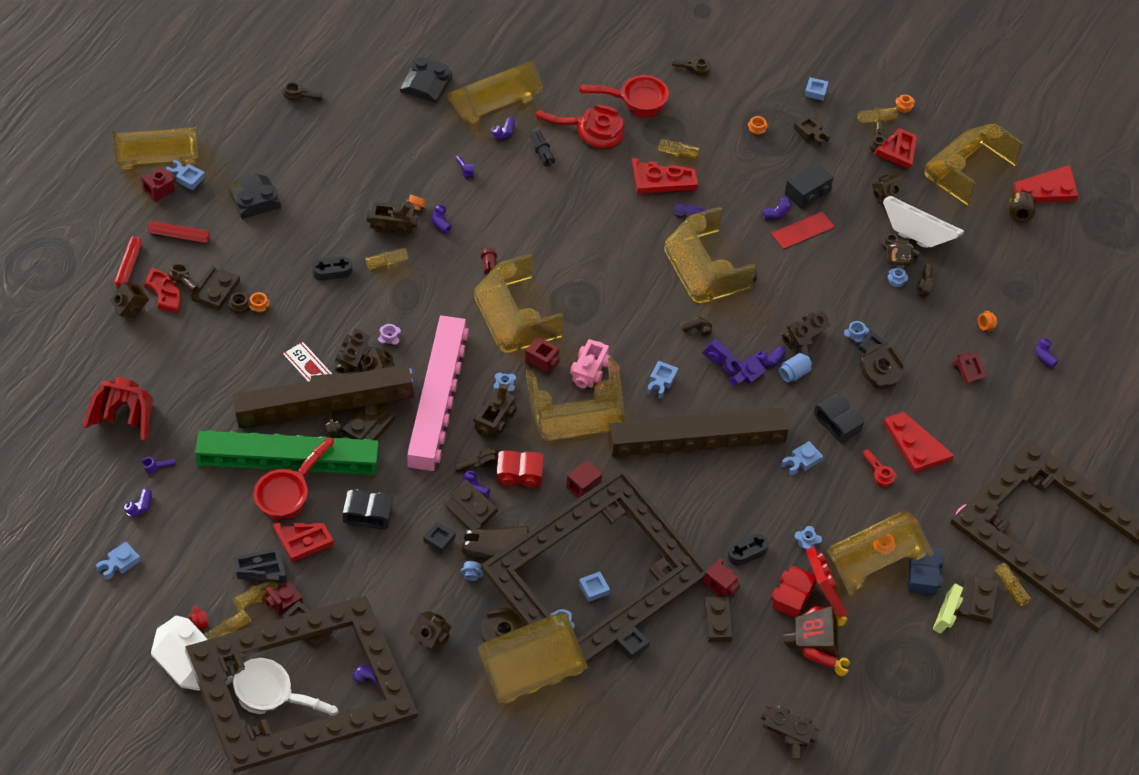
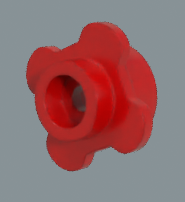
(199, 618)

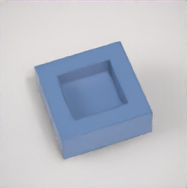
(816, 88)
(594, 586)

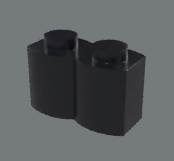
(839, 417)
(367, 509)

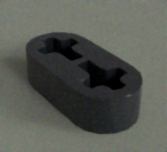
(332, 268)
(746, 547)

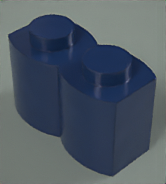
(924, 572)

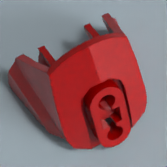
(112, 396)

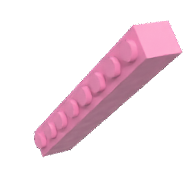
(436, 393)

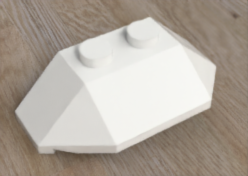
(918, 225)
(170, 650)

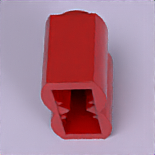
(520, 468)
(794, 591)

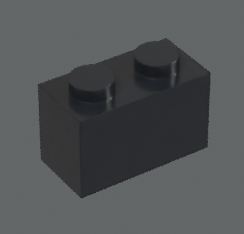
(809, 185)

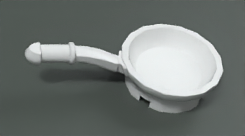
(267, 685)

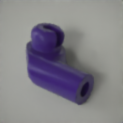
(501, 133)
(779, 211)
(438, 219)
(1043, 353)
(773, 359)
(471, 477)
(135, 509)
(364, 672)

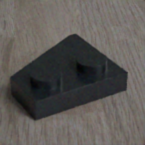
(261, 566)

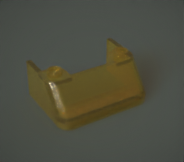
(496, 91)
(155, 147)
(947, 164)
(700, 275)
(513, 327)
(577, 417)
(878, 548)

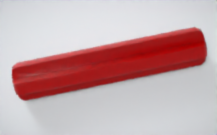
(178, 231)
(128, 261)

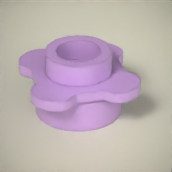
(389, 329)

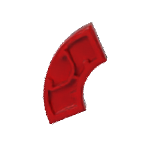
(165, 289)

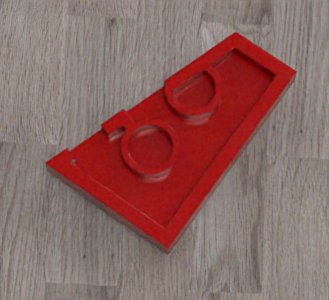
(656, 178)
(1050, 186)
(915, 443)
(825, 580)

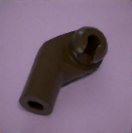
(697, 323)

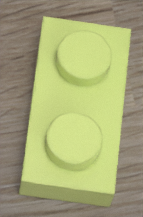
(951, 602)

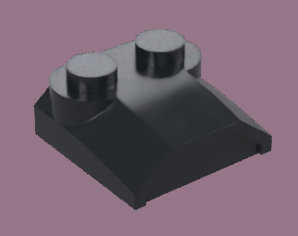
(427, 79)
(254, 195)

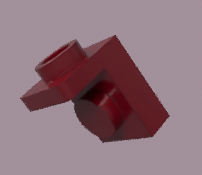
(970, 367)
(282, 598)

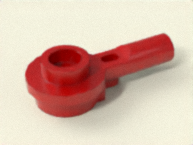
(883, 475)

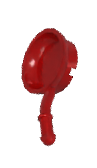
(642, 94)
(597, 127)
(284, 491)

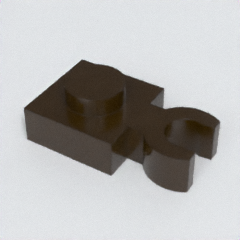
(810, 128)

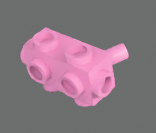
(590, 363)

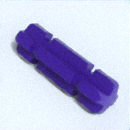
(681, 210)

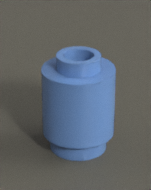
(795, 368)

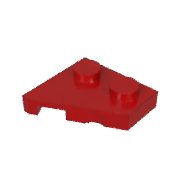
(898, 148)
(303, 539)

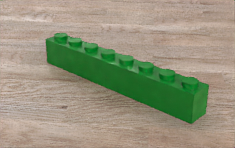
(285, 452)

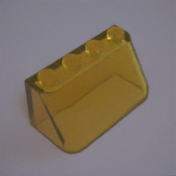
(532, 657)

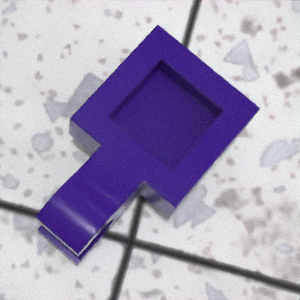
(719, 355)
(748, 371)

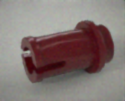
(489, 259)

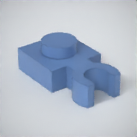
(187, 176)
(662, 377)
(804, 457)
(120, 559)

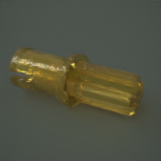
(877, 114)
(678, 149)
(386, 258)
(1012, 583)
(253, 595)
(229, 626)

